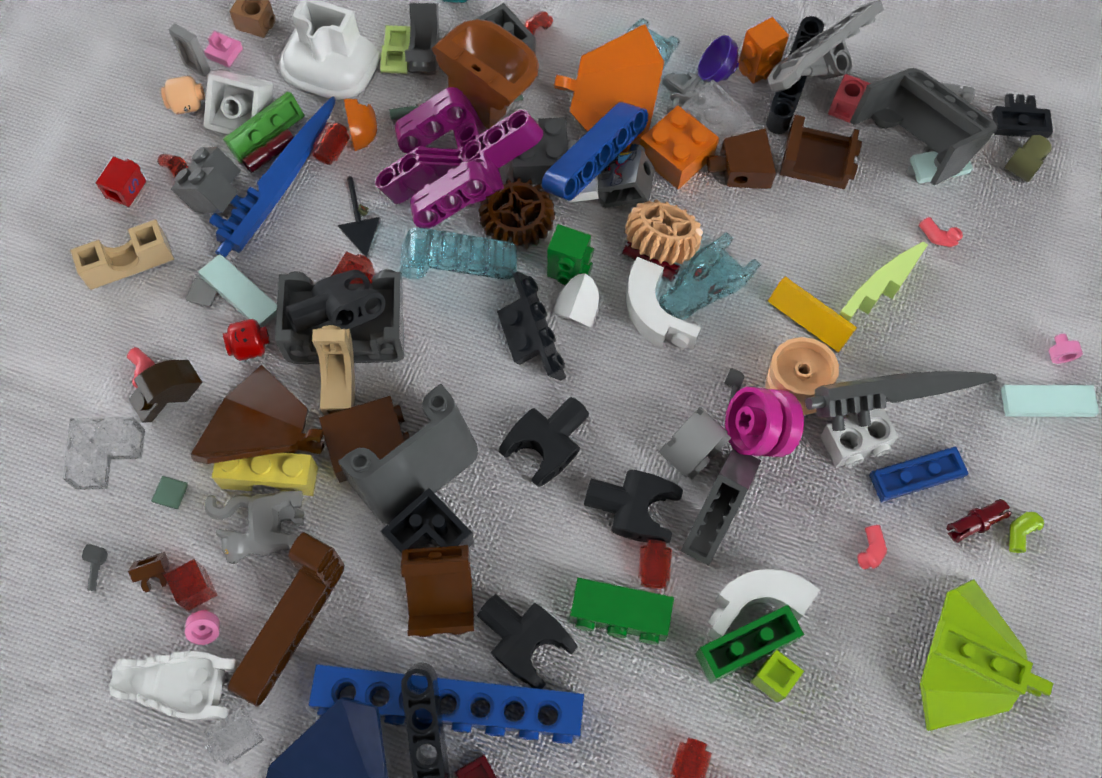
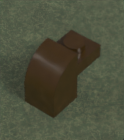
(163, 384)

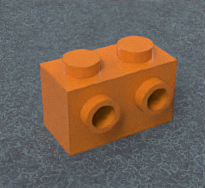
(762, 50)

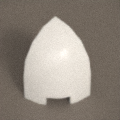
(578, 300)

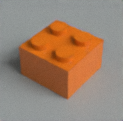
(679, 146)

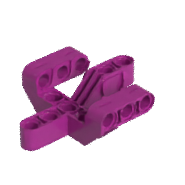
(451, 179)

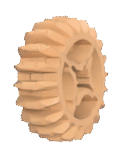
(663, 232)

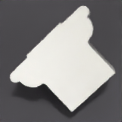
(327, 52)

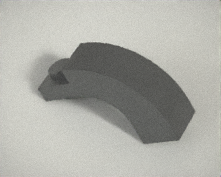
(423, 36)

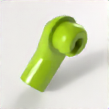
(1021, 527)

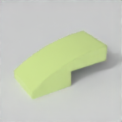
(393, 51)

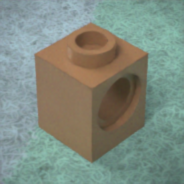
(253, 16)

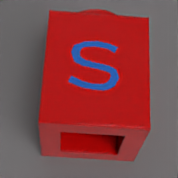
(121, 181)

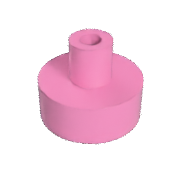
(1064, 350)
(202, 627)

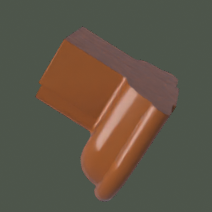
(486, 66)

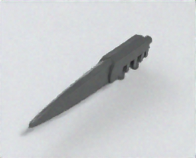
(873, 393)

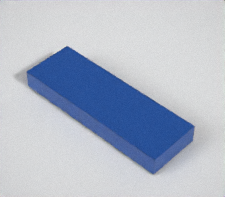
(918, 474)

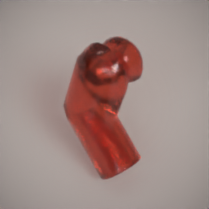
(540, 19)
(172, 162)

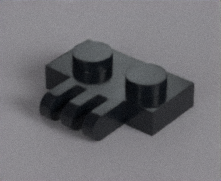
(1022, 118)

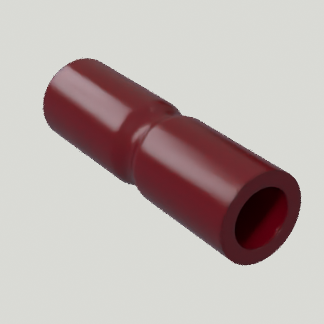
(265, 153)

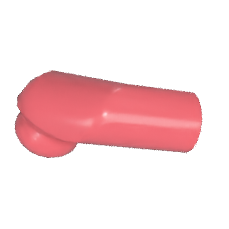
(940, 237)
(140, 360)
(876, 551)

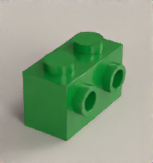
(569, 254)

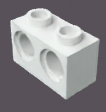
(862, 442)

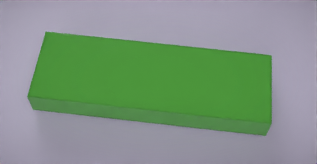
(264, 126)

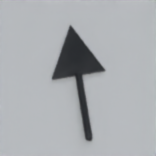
(361, 231)

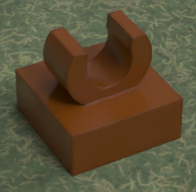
(147, 568)

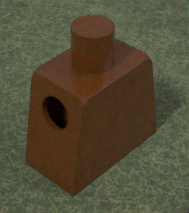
(745, 161)

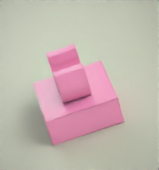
(222, 49)

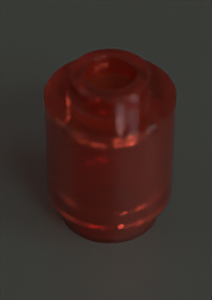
(330, 143)
(655, 564)
(691, 760)

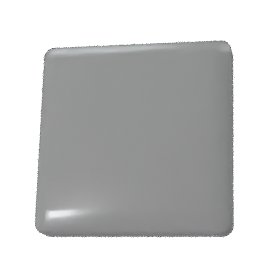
(201, 293)

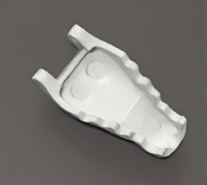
(178, 684)

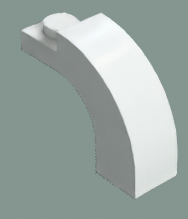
(646, 312)
(761, 587)

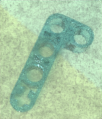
(456, 253)

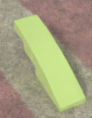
(884, 281)

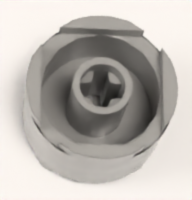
(693, 443)

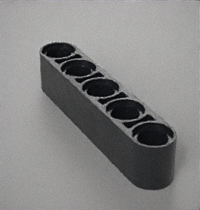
(786, 101)
(425, 733)

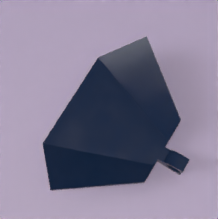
(338, 745)

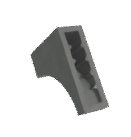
(721, 506)

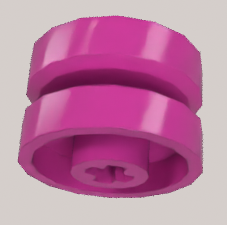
(764, 422)

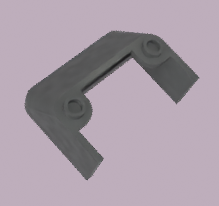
(930, 114)

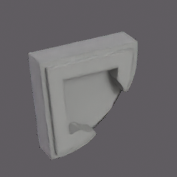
(681, 82)

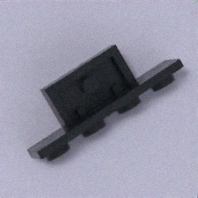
(528, 330)

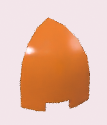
(361, 123)

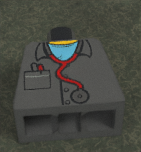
(626, 179)

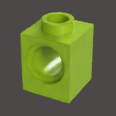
(777, 676)

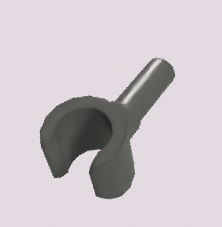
(734, 379)
(96, 556)

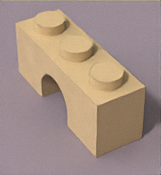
(103, 265)

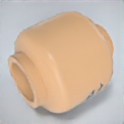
(182, 94)

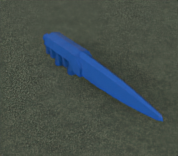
(272, 185)

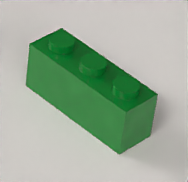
(621, 611)
(749, 644)

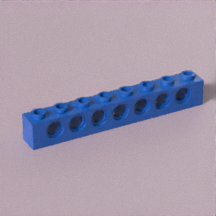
(331, 680)

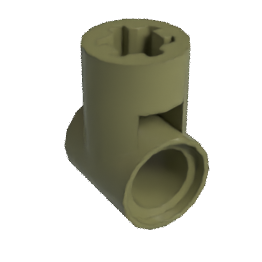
(1029, 158)

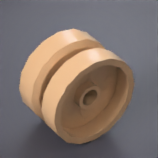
(801, 367)

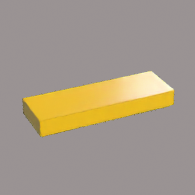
(812, 314)

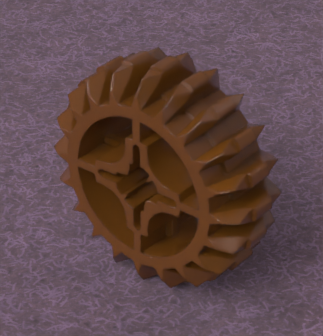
(528, 202)

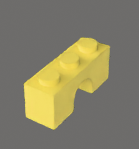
(276, 470)

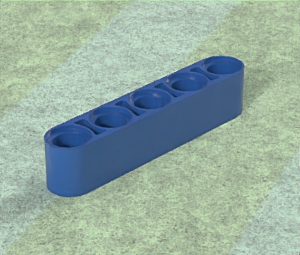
(595, 151)

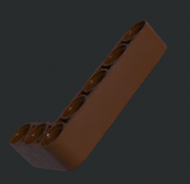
(291, 619)

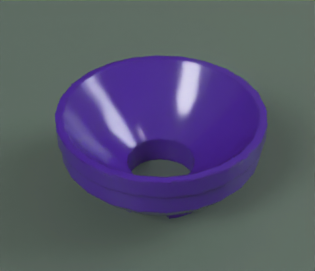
(719, 60)

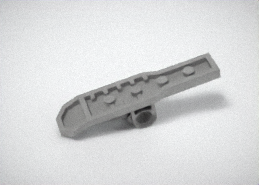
(825, 53)

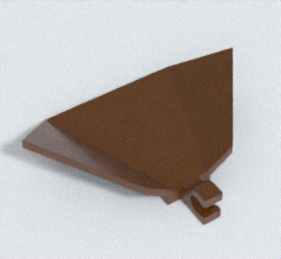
(257, 421)

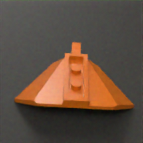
(615, 73)

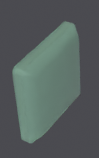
(169, 492)

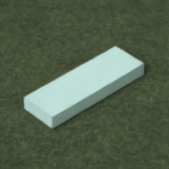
(238, 290)
(1049, 401)

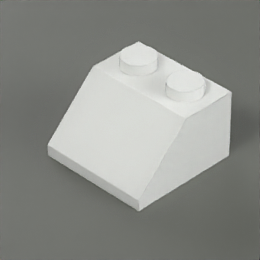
(234, 100)

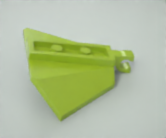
(974, 662)

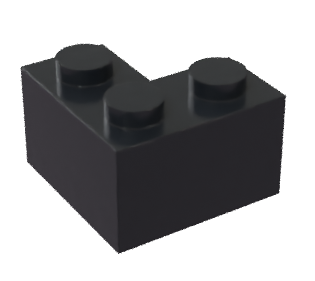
(424, 522)

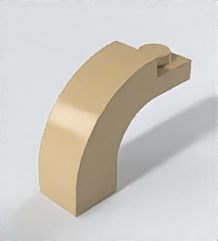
(336, 368)

